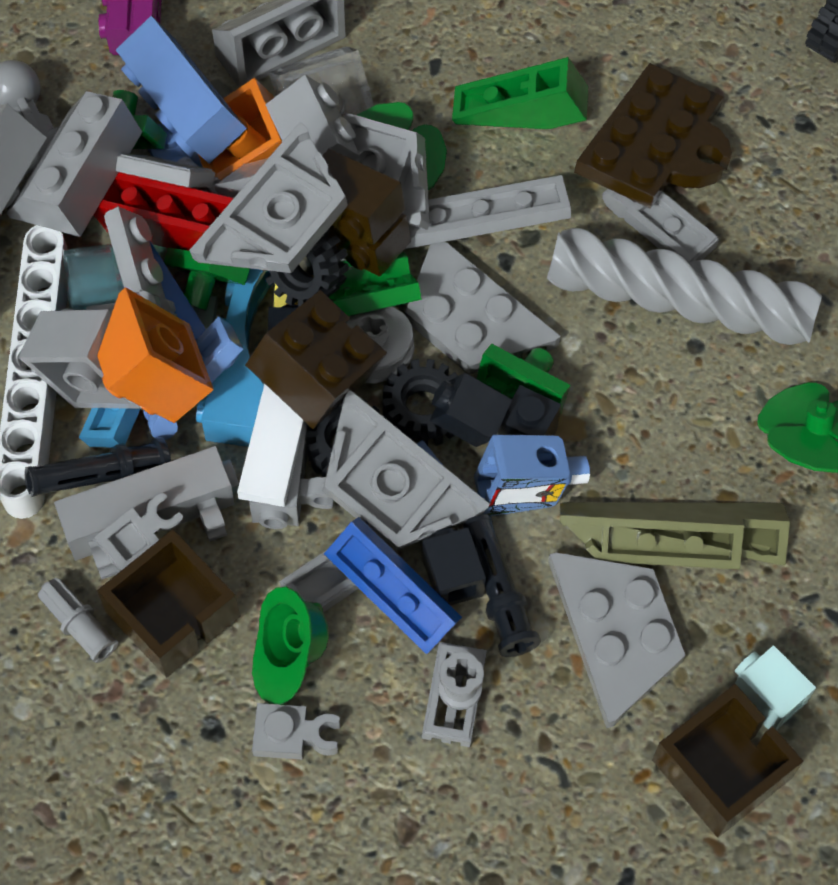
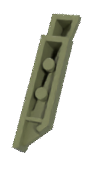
(680, 532)

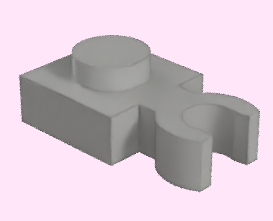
(132, 534)
(284, 732)

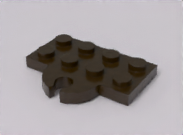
(658, 139)

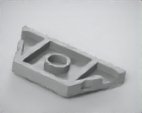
(398, 155)
(276, 212)
(469, 311)
(392, 480)
(618, 627)

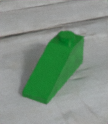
(525, 98)

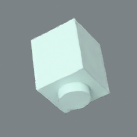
(773, 686)

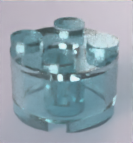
(91, 276)

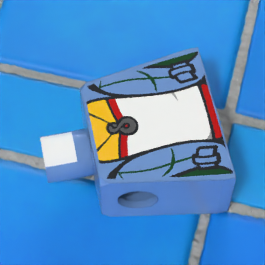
(526, 473)

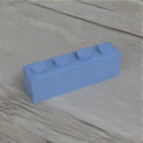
(179, 90)

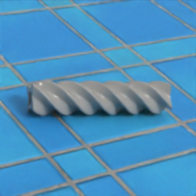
(697, 289)

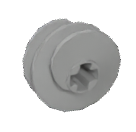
(393, 333)

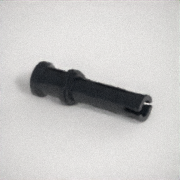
(96, 469)
(505, 606)

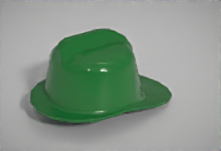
(287, 642)

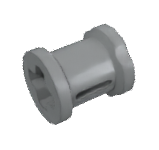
(460, 664)

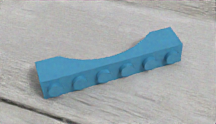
(233, 405)

